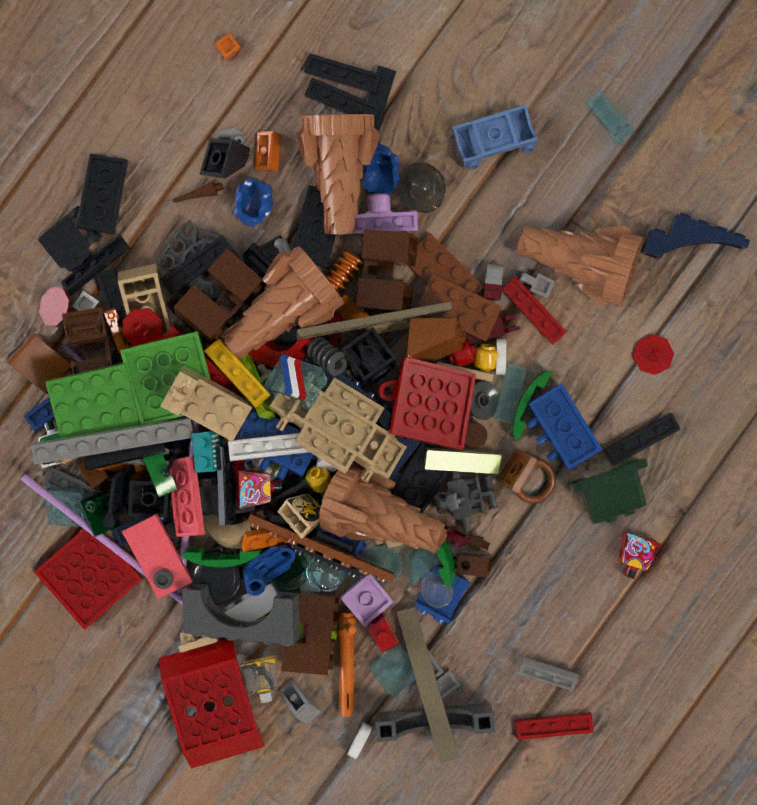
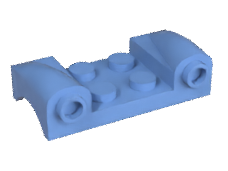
(494, 136)

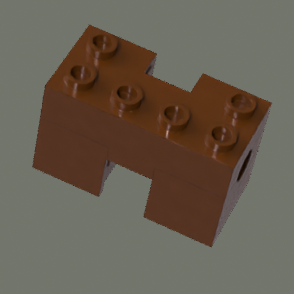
(380, 253)
(239, 287)
(88, 331)
(313, 653)

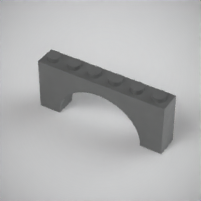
(206, 619)
(472, 717)

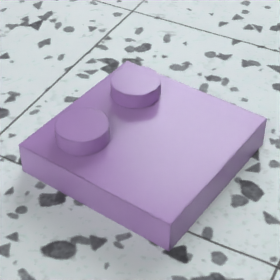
(366, 599)

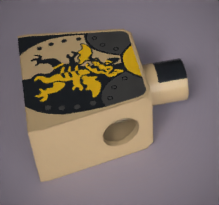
(301, 513)

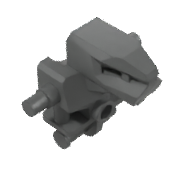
(465, 498)

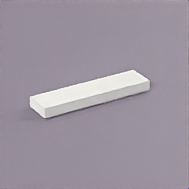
(264, 447)

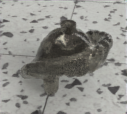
(421, 187)

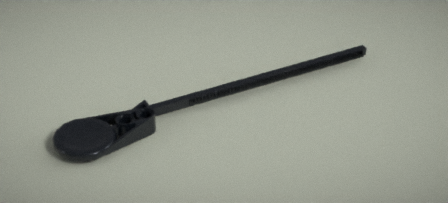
(221, 581)

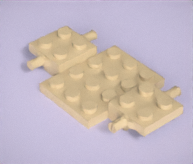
(342, 430)

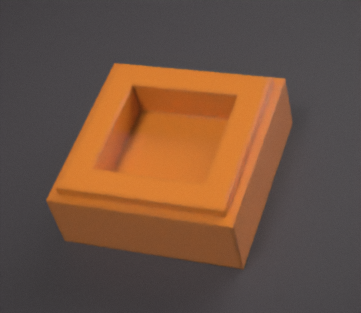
(227, 46)

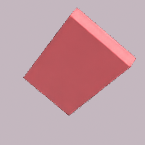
(186, 498)
(156, 551)

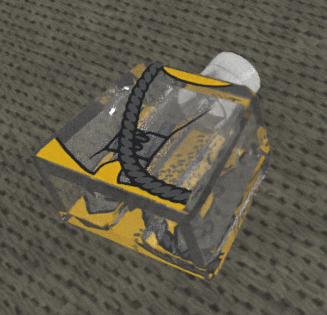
(261, 676)

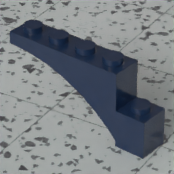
(689, 232)

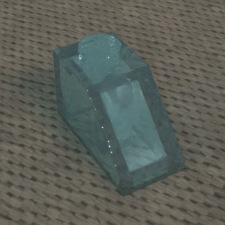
(421, 563)

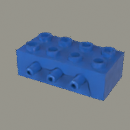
(260, 427)
(562, 427)

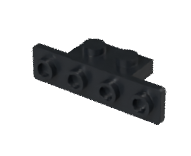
(335, 564)

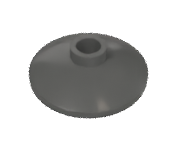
(484, 400)

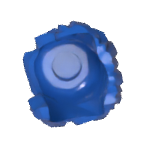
(382, 172)
(253, 202)

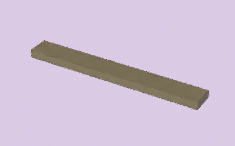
(371, 321)
(427, 685)

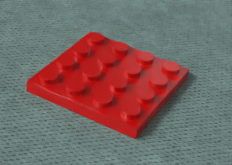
(432, 403)
(87, 577)

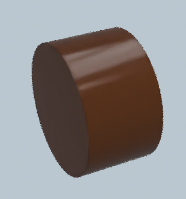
(475, 435)

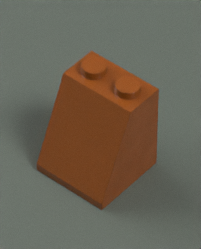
(434, 338)
(40, 361)

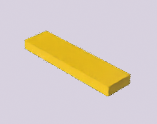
(237, 373)

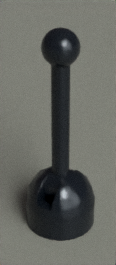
(177, 450)

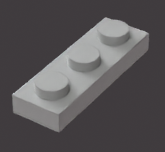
(548, 674)

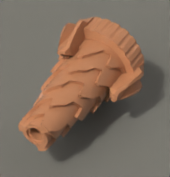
(337, 151)
(598, 262)
(294, 296)
(372, 512)

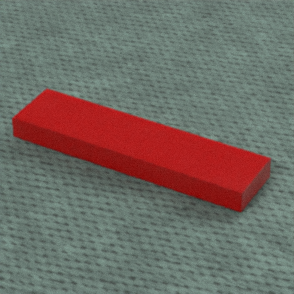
(533, 310)
(554, 726)

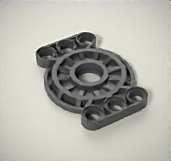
(191, 247)

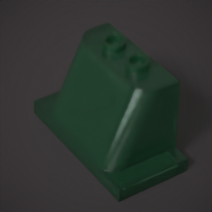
(612, 491)

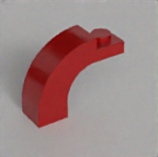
(271, 352)

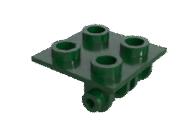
(95, 510)

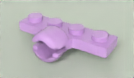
(382, 218)

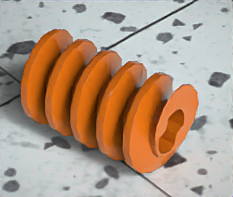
(344, 270)

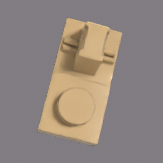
(190, 642)

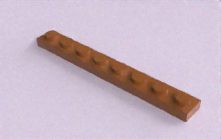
(329, 552)

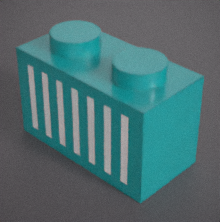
(205, 450)

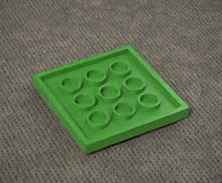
(154, 368)
(92, 401)

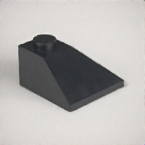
(223, 158)

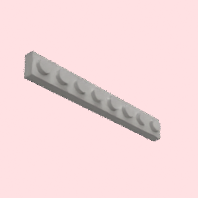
(111, 440)

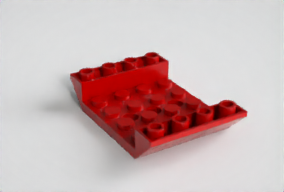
(205, 676)

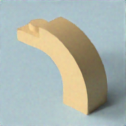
(228, 535)

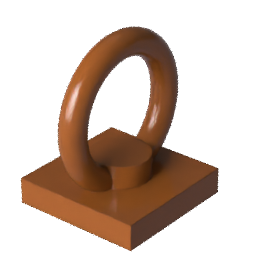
(519, 469)

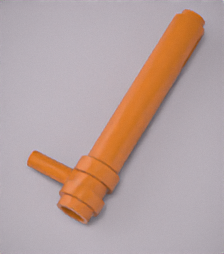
(346, 662)

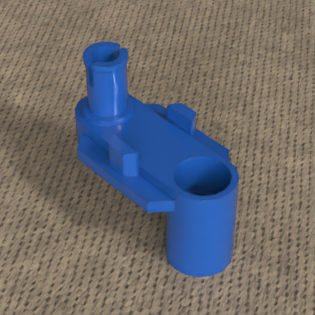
(267, 567)

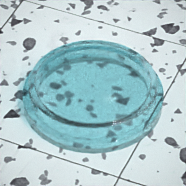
(386, 558)
(323, 577)

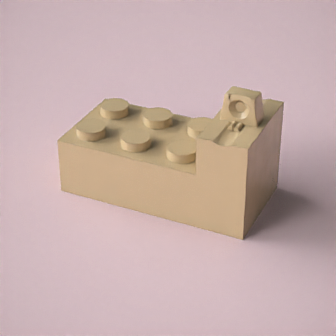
(143, 289)
(206, 403)

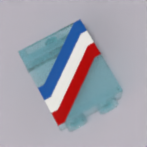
(296, 380)

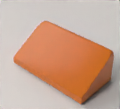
(267, 151)
(350, 311)

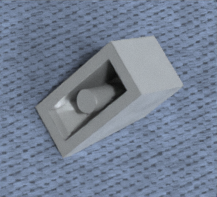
(299, 701)

